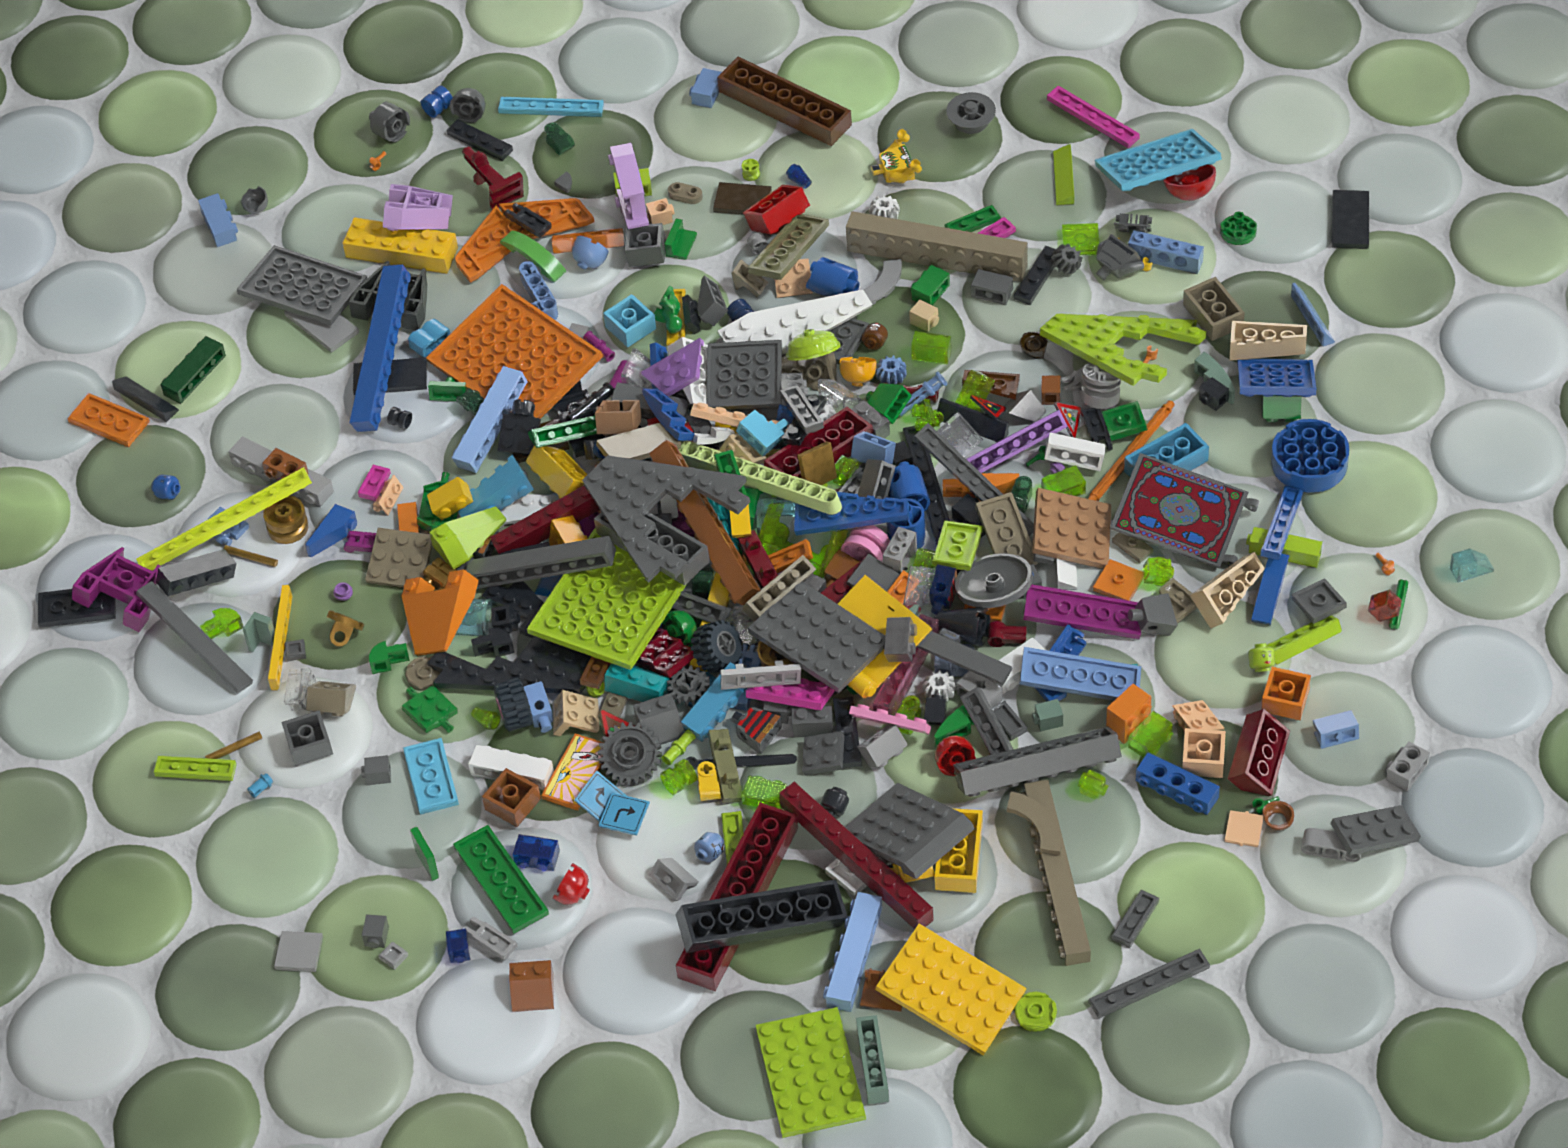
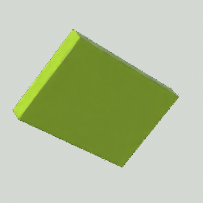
(957, 545)

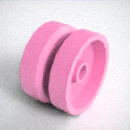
(866, 541)

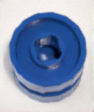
(437, 101)

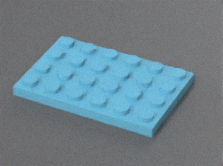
(1158, 160)

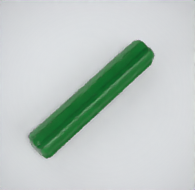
(1401, 592)

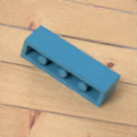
(711, 708)

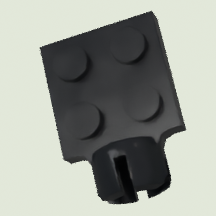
(515, 428)

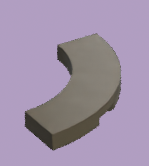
(1040, 818)

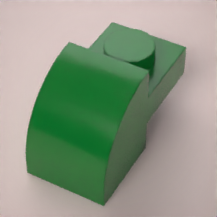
(382, 656)

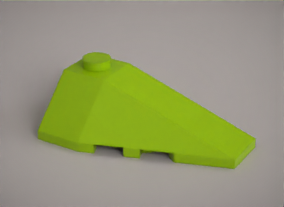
(463, 536)

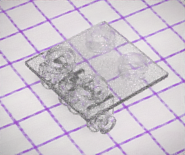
(919, 586)

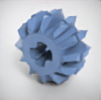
(891, 370)

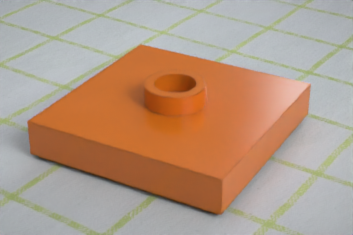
(1118, 581)

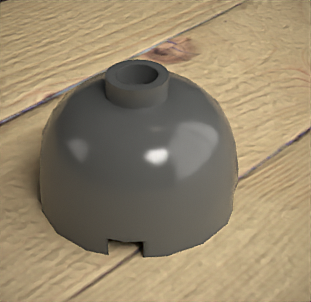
(468, 105)

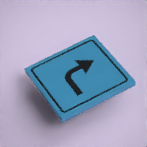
(596, 795)
(624, 814)

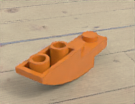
(1002, 481)

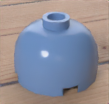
(587, 253)

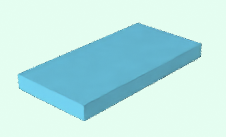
(430, 776)

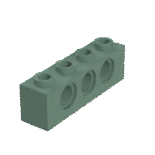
(872, 1059)

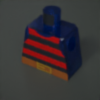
(943, 588)

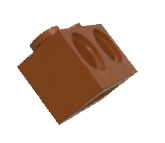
(281, 464)

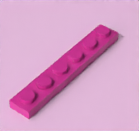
(1093, 117)

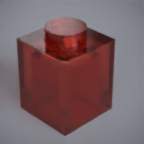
(1384, 605)

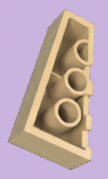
(1266, 340)
(1224, 591)

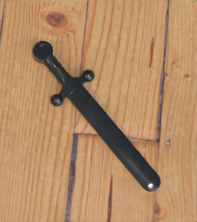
(752, 760)

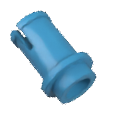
(260, 785)

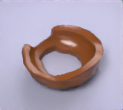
(1282, 808)

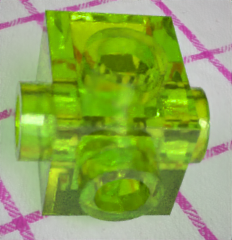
(1157, 571)

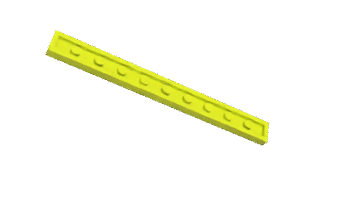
(225, 520)

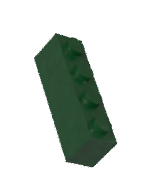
(193, 369)

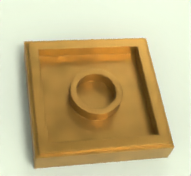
(818, 464)

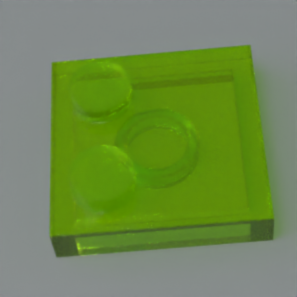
(1082, 236)

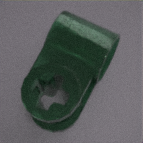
(558, 138)
(1022, 492)
(702, 583)

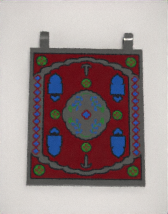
(1181, 511)

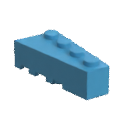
(500, 489)

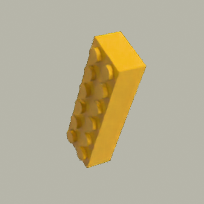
(411, 247)

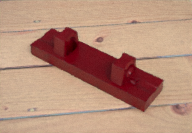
(757, 559)

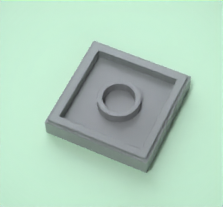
(298, 951)

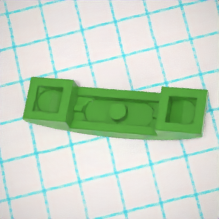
(535, 253)

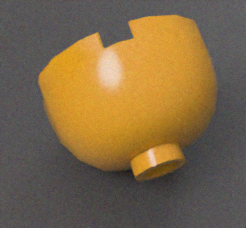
(857, 369)

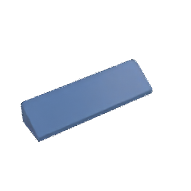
(1311, 316)

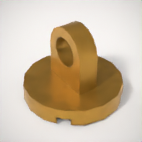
(343, 624)

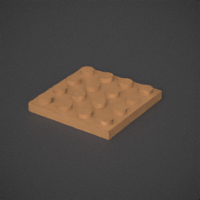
(1071, 528)

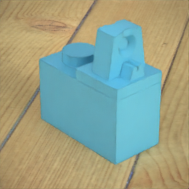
(760, 433)

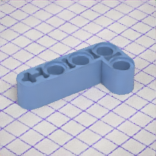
(537, 289)

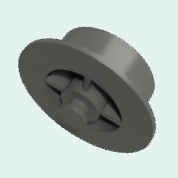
(971, 112)

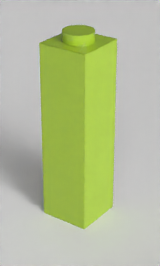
(1300, 549)

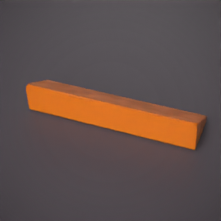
(607, 238)

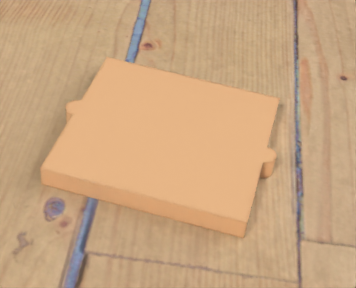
(1244, 828)

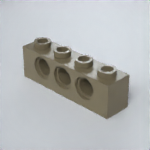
(779, 587)

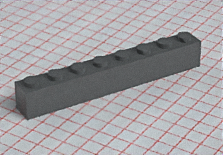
(542, 562)

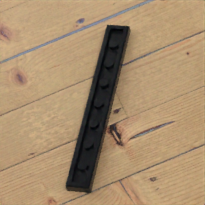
(937, 510)

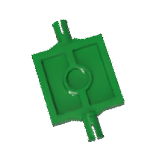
(429, 709)

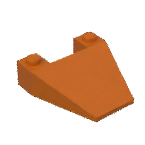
(437, 614)

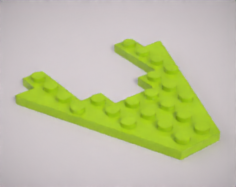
(1095, 335)

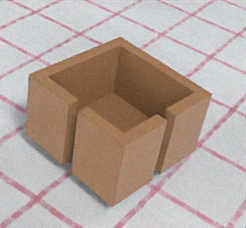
(613, 421)

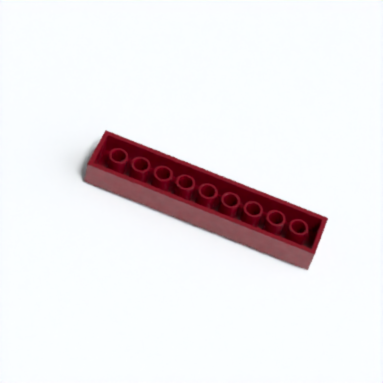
(747, 872)

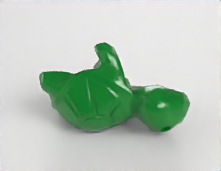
(669, 311)

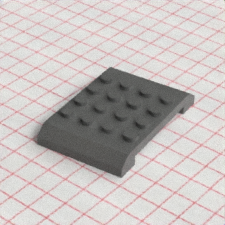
(910, 829)

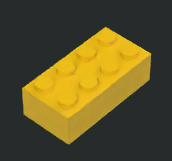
(960, 865)

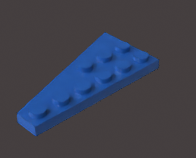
(855, 512)

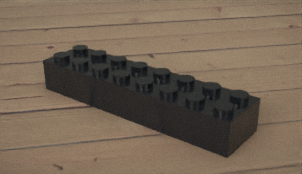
(761, 916)

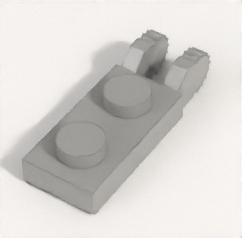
(491, 938)

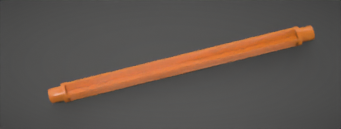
(1138, 443)

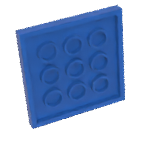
(1276, 377)

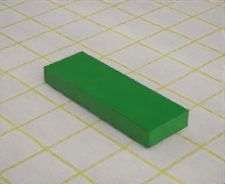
(975, 220)

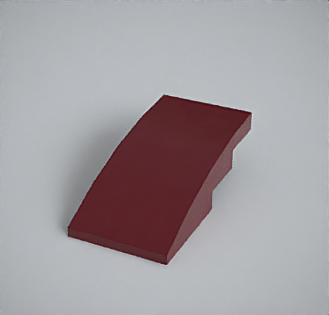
(665, 654)

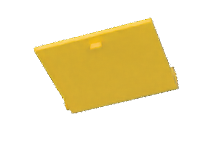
(873, 607)

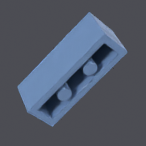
(218, 220)

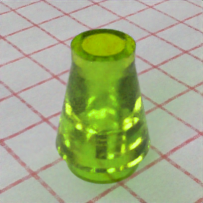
(486, 718)

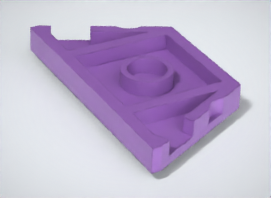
(676, 369)

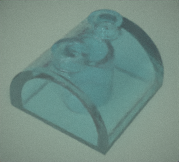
(476, 619)

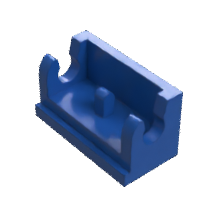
(1069, 642)

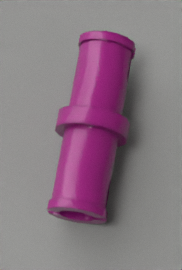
(598, 343)

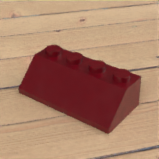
(1259, 753)

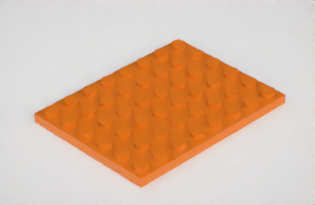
(520, 337)

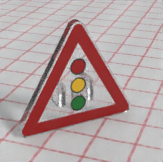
(1071, 415)

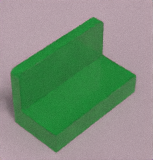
(679, 241)

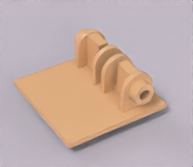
(795, 280)
(1196, 716)

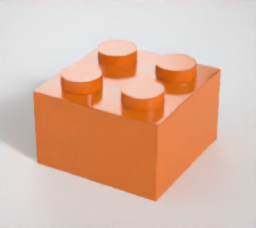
(1286, 693)
(1128, 711)

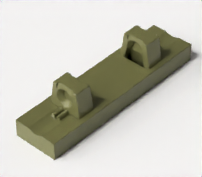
(725, 765)

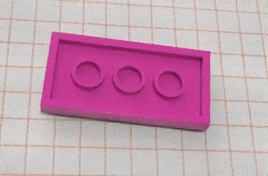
(806, 694)

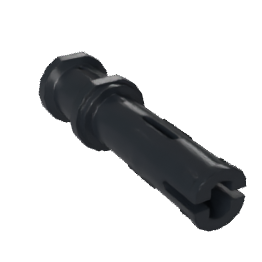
(595, 400)

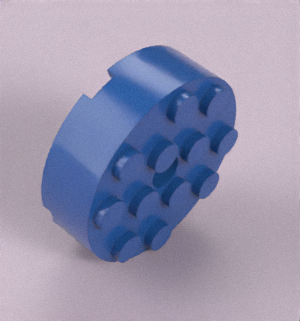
(1310, 455)

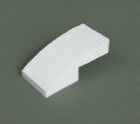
(716, 435)

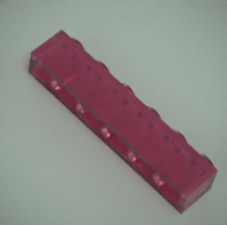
(901, 679)

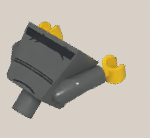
(1118, 259)

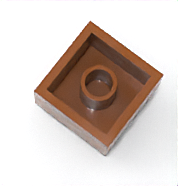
(511, 797)

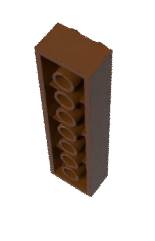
(784, 101)

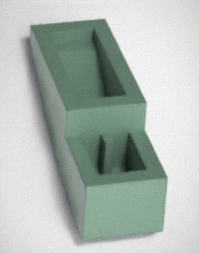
(1208, 367)

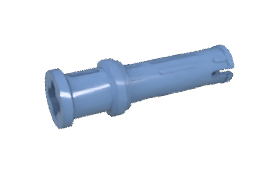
(930, 390)

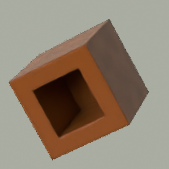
(1050, 389)

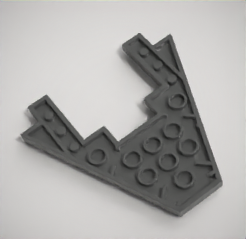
(632, 487)

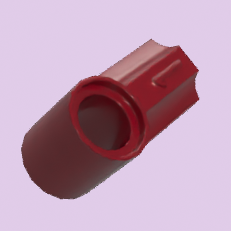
(1000, 634)

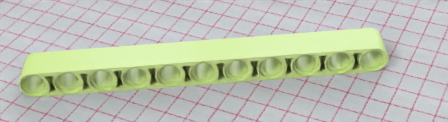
(768, 479)

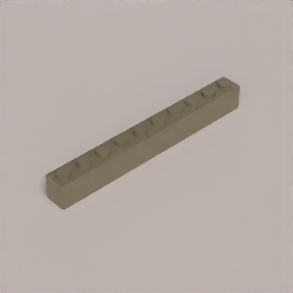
(1060, 886)

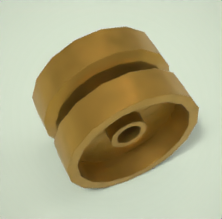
(286, 520)

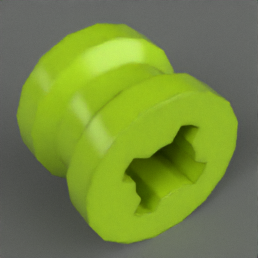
(750, 169)

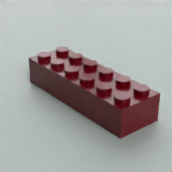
(837, 430)

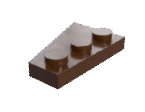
(1005, 383)

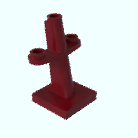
(500, 188)

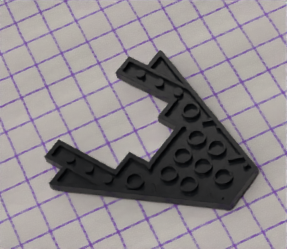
(539, 661)

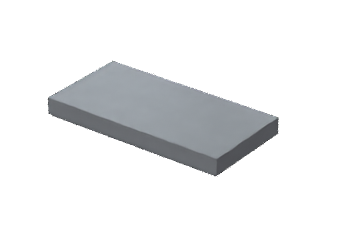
(328, 336)

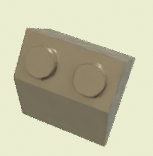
(330, 697)

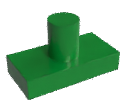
(446, 390)

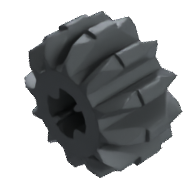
(1066, 259)

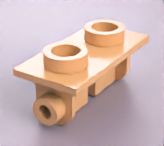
(390, 494)

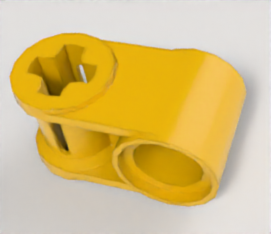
(708, 783)

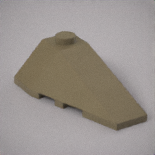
(812, 369)

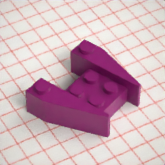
(120, 580)

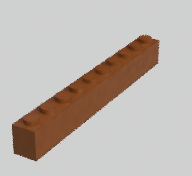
(710, 531)

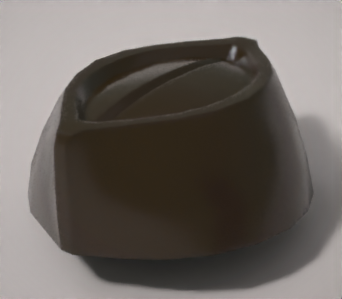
(1034, 344)

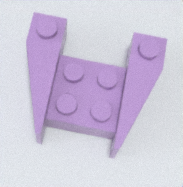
(631, 190)
(416, 208)

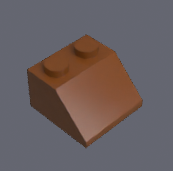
(531, 985)

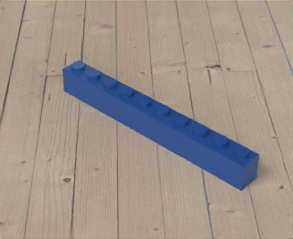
(380, 348)

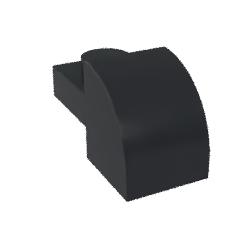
(497, 641)

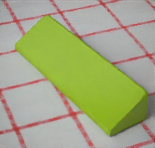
(1063, 175)
(1304, 638)

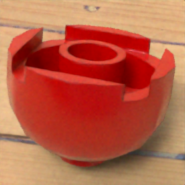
(952, 751)
(573, 886)

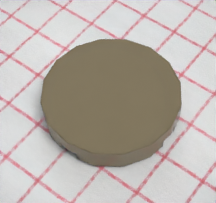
(419, 674)

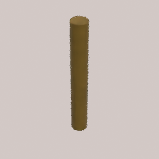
(251, 556)
(235, 746)

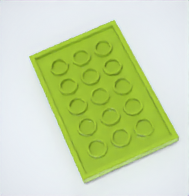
(810, 1072)

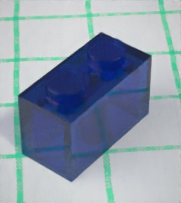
(536, 852)

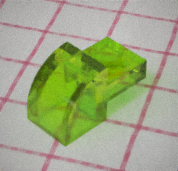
(225, 621)

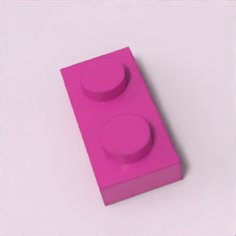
(1001, 228)
(374, 482)

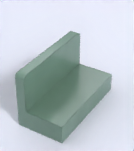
(257, 630)

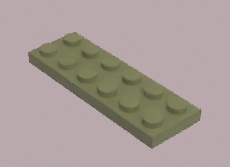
(788, 246)

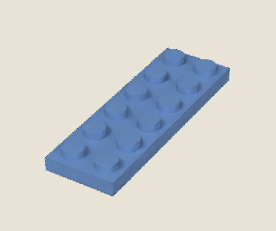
(1077, 674)

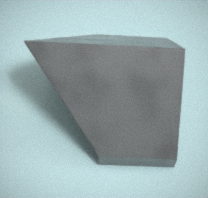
(1026, 406)

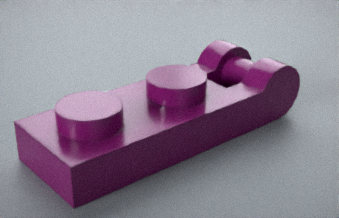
(365, 543)

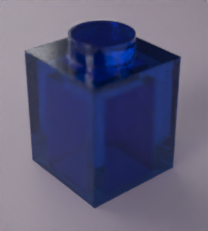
(458, 946)

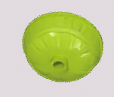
(811, 345)

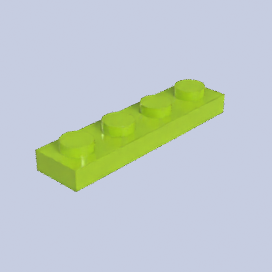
(195, 768)

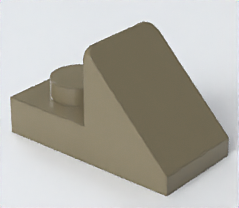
(752, 282)

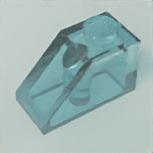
(1469, 564)

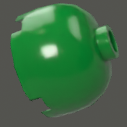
(680, 625)

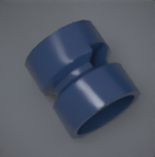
(738, 309)

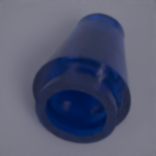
(798, 175)

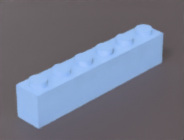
(488, 420)
(853, 952)

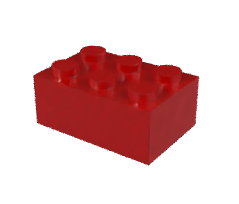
(776, 209)

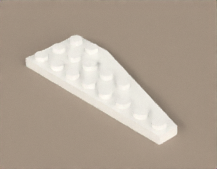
(791, 320)

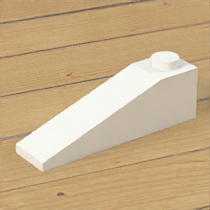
(697, 390)

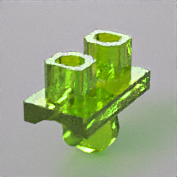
(926, 415)

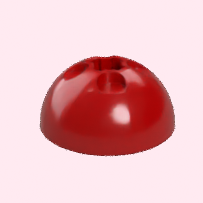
(1191, 183)

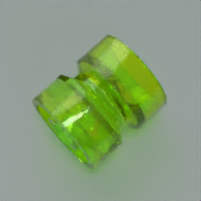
(676, 778)

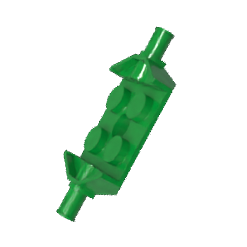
(426, 519)

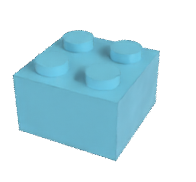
(629, 320)

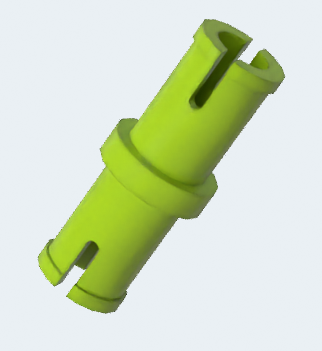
(678, 747)

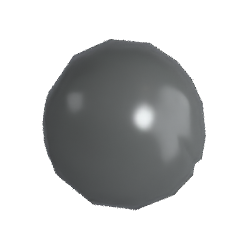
(255, 200)

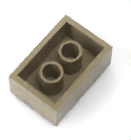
(1212, 307)

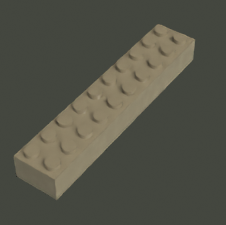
(935, 246)

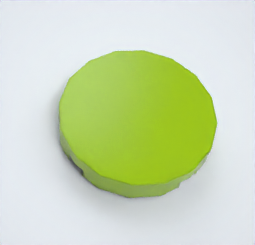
(1035, 1011)

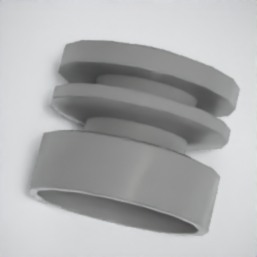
(1099, 387)

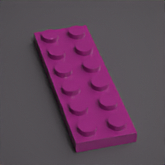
(1080, 611)

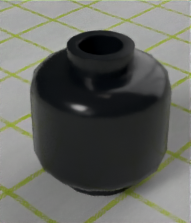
(835, 801)

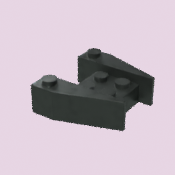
(364, 299)

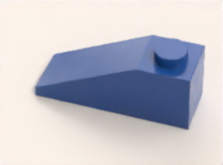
(332, 529)

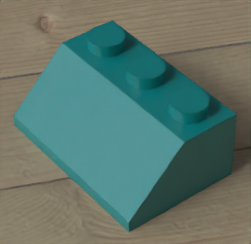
(636, 683)

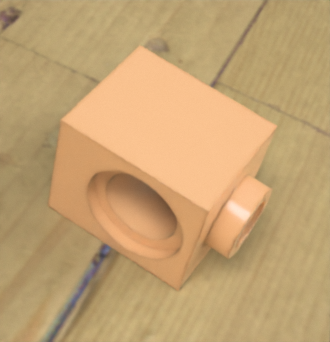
(660, 212)

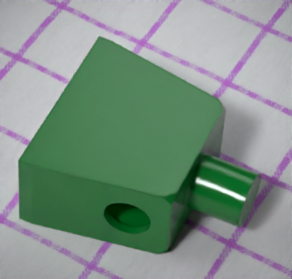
(889, 400)

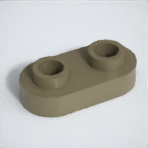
(685, 193)

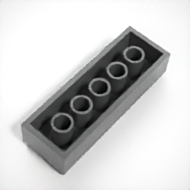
(669, 538)

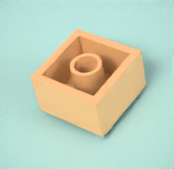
(1204, 752)

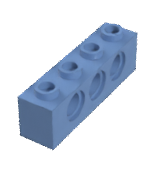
(1167, 251)

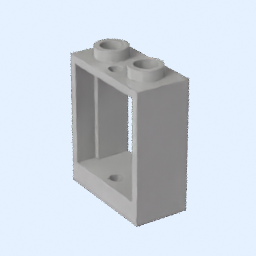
(901, 550)

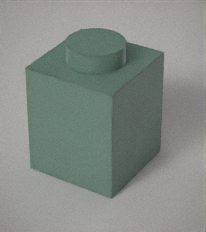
(1048, 715)

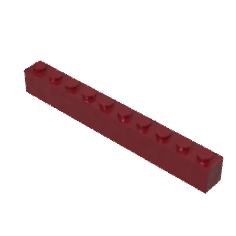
(856, 856)

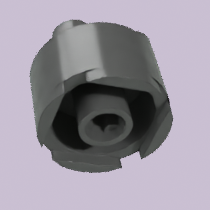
(389, 121)

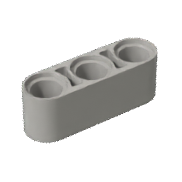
(1325, 844)

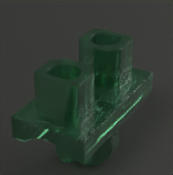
(470, 400)

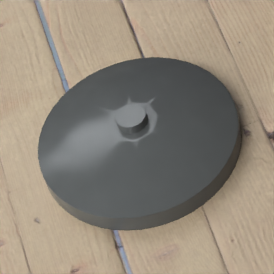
(994, 581)

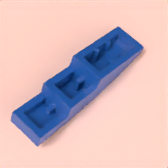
(665, 411)
(1269, 590)

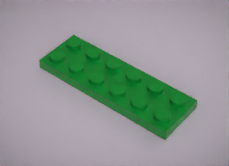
(501, 879)

